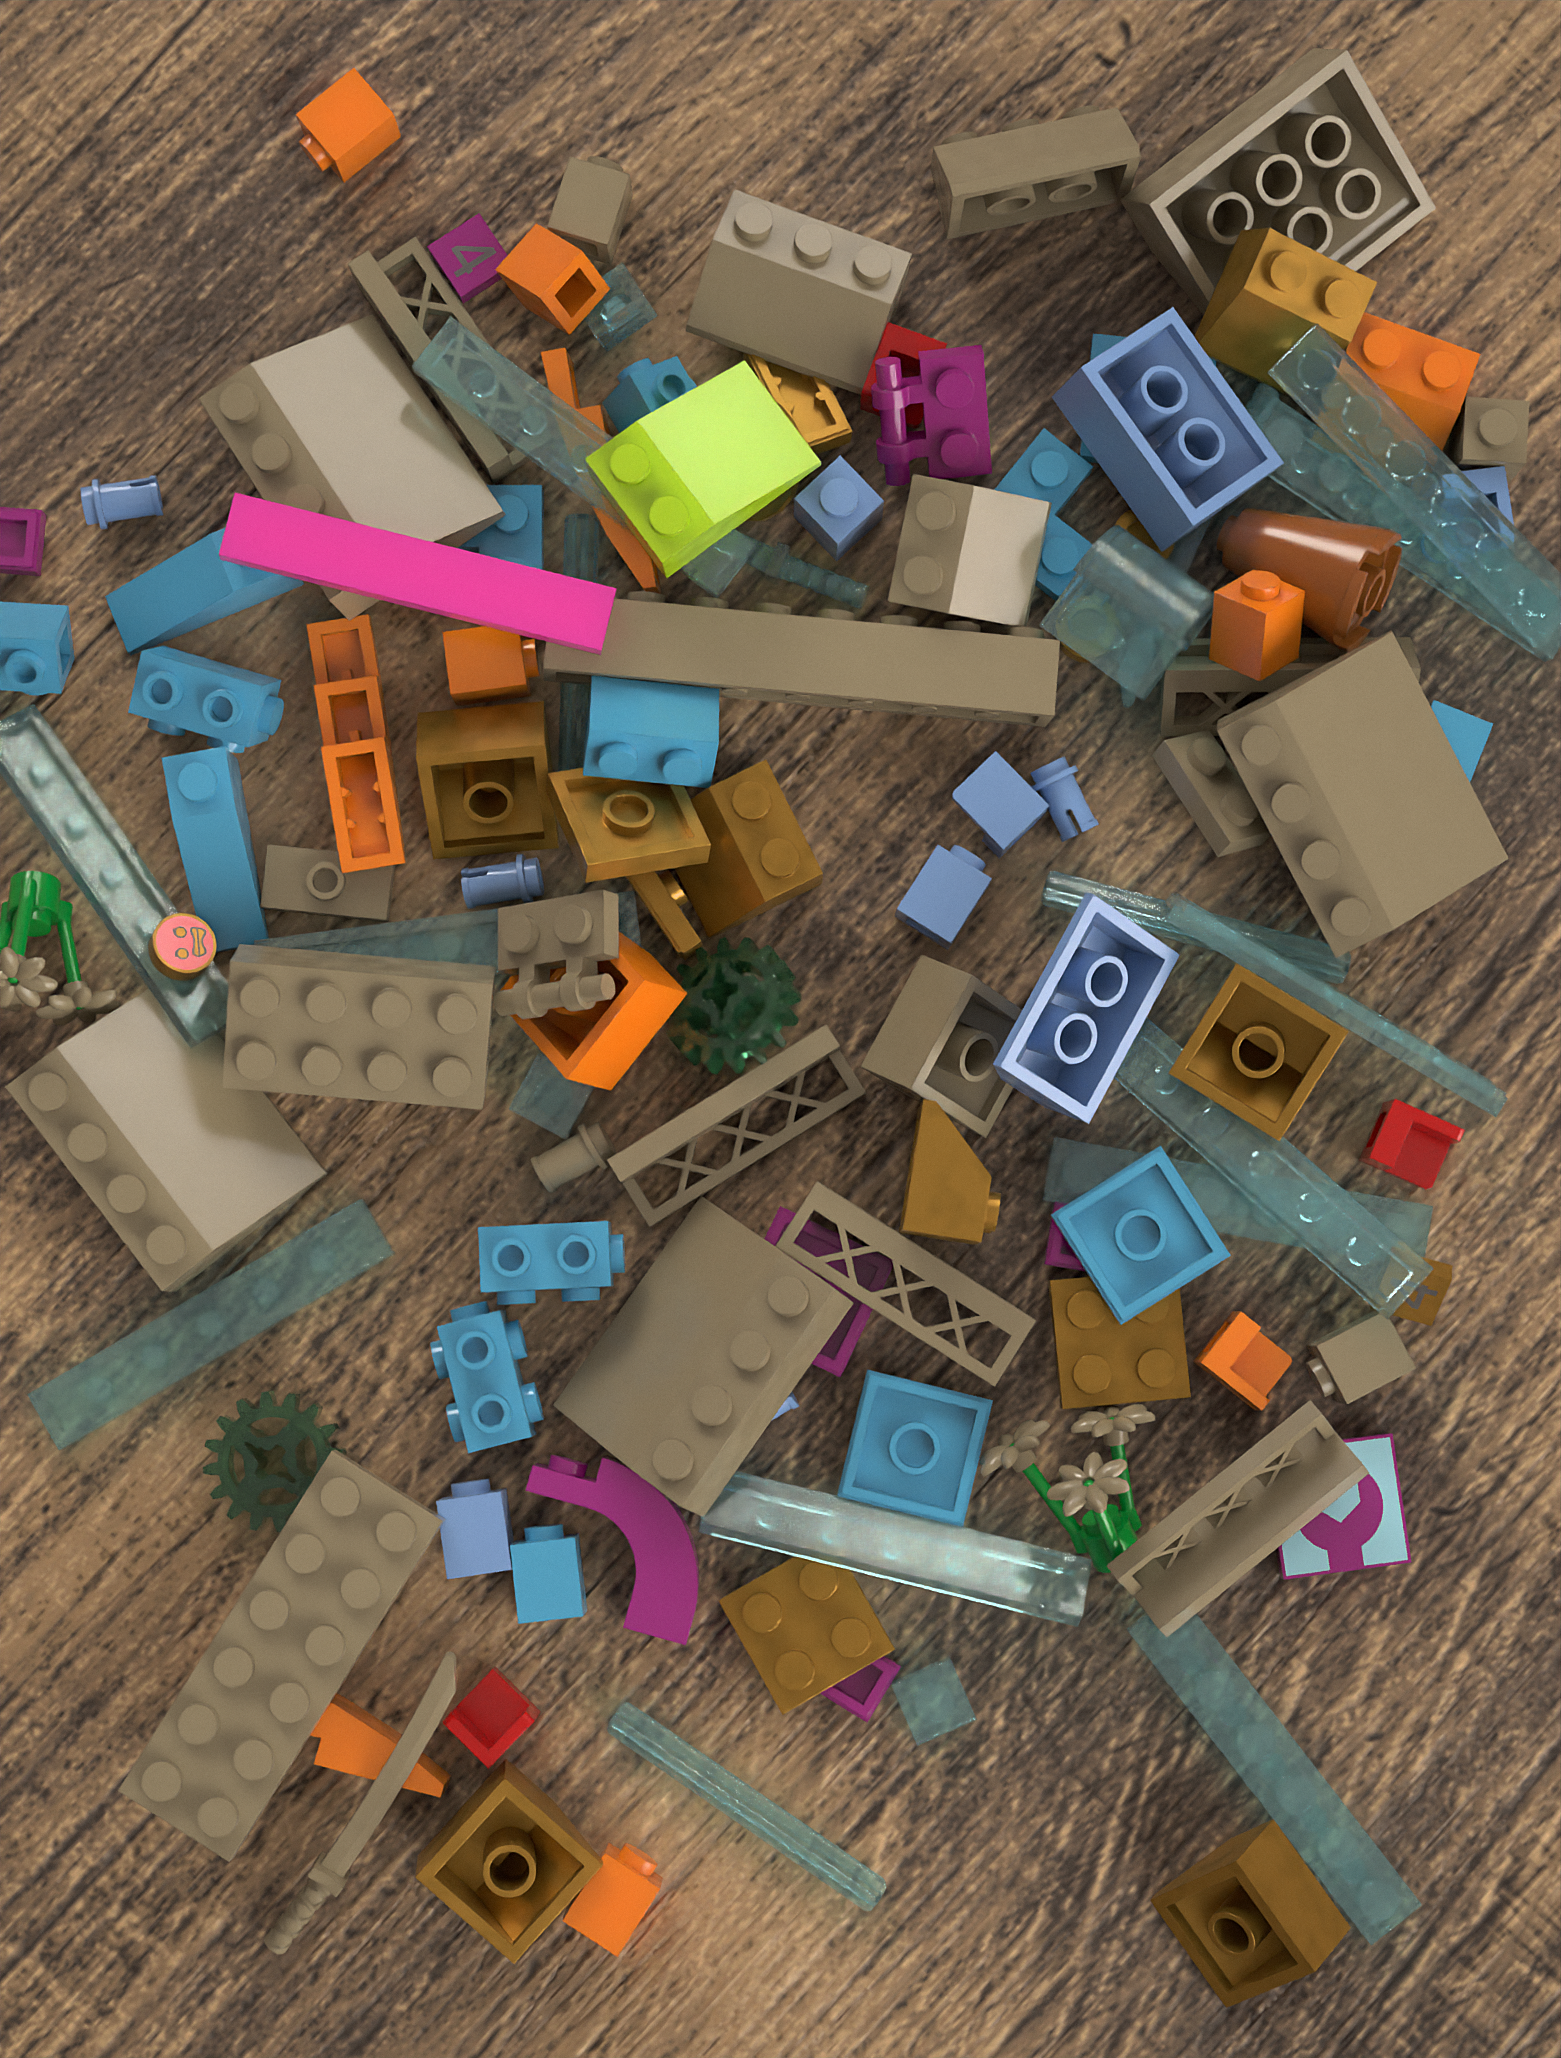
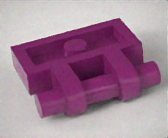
(953, 413)

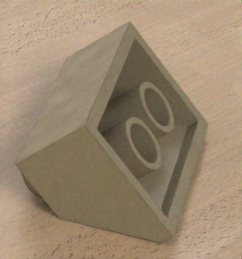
(1033, 170)
(798, 291)

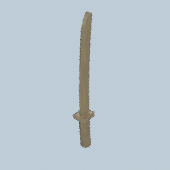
(332, 1869)

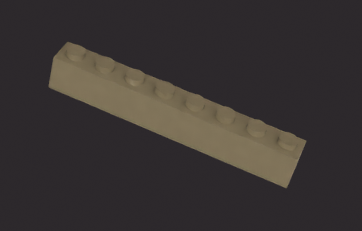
(823, 659)

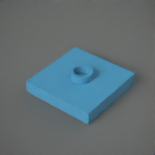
(1140, 1235)
(914, 1448)

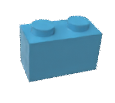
(651, 732)

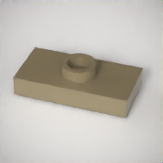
(314, 885)

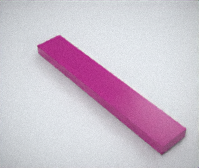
(417, 573)

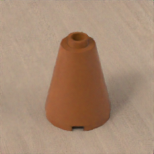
(1337, 563)

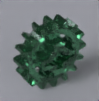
(733, 1006)
(247, 1441)

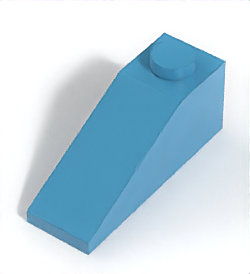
(188, 594)
(216, 844)

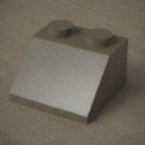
(969, 551)
(945, 1042)

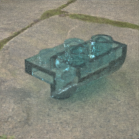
(1129, 611)

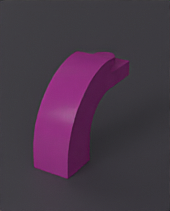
(657, 1532)

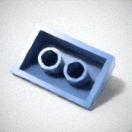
(1166, 428)
(1085, 1011)

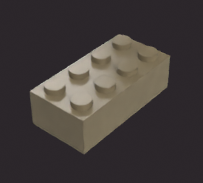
(358, 1026)

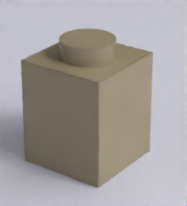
(592, 206)
(1490, 435)
(1358, 1358)

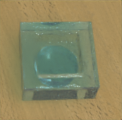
(620, 310)
(550, 1098)
(933, 1701)

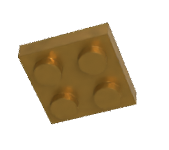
(626, 824)
(1111, 1361)
(805, 1628)

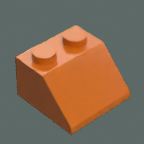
(1416, 371)
(605, 1040)

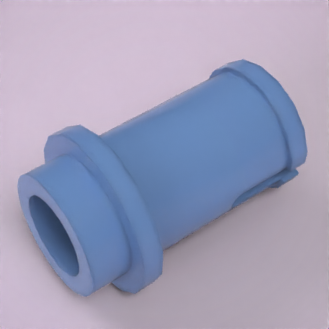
(121, 500)
(1063, 793)
(502, 882)

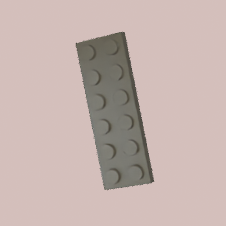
(281, 1655)

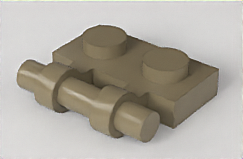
(553, 935)

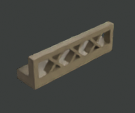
(412, 340)
(1196, 673)
(724, 1105)
(920, 1262)
(1238, 1518)

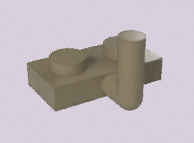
(1212, 792)

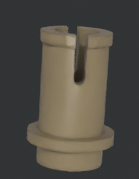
(574, 1157)

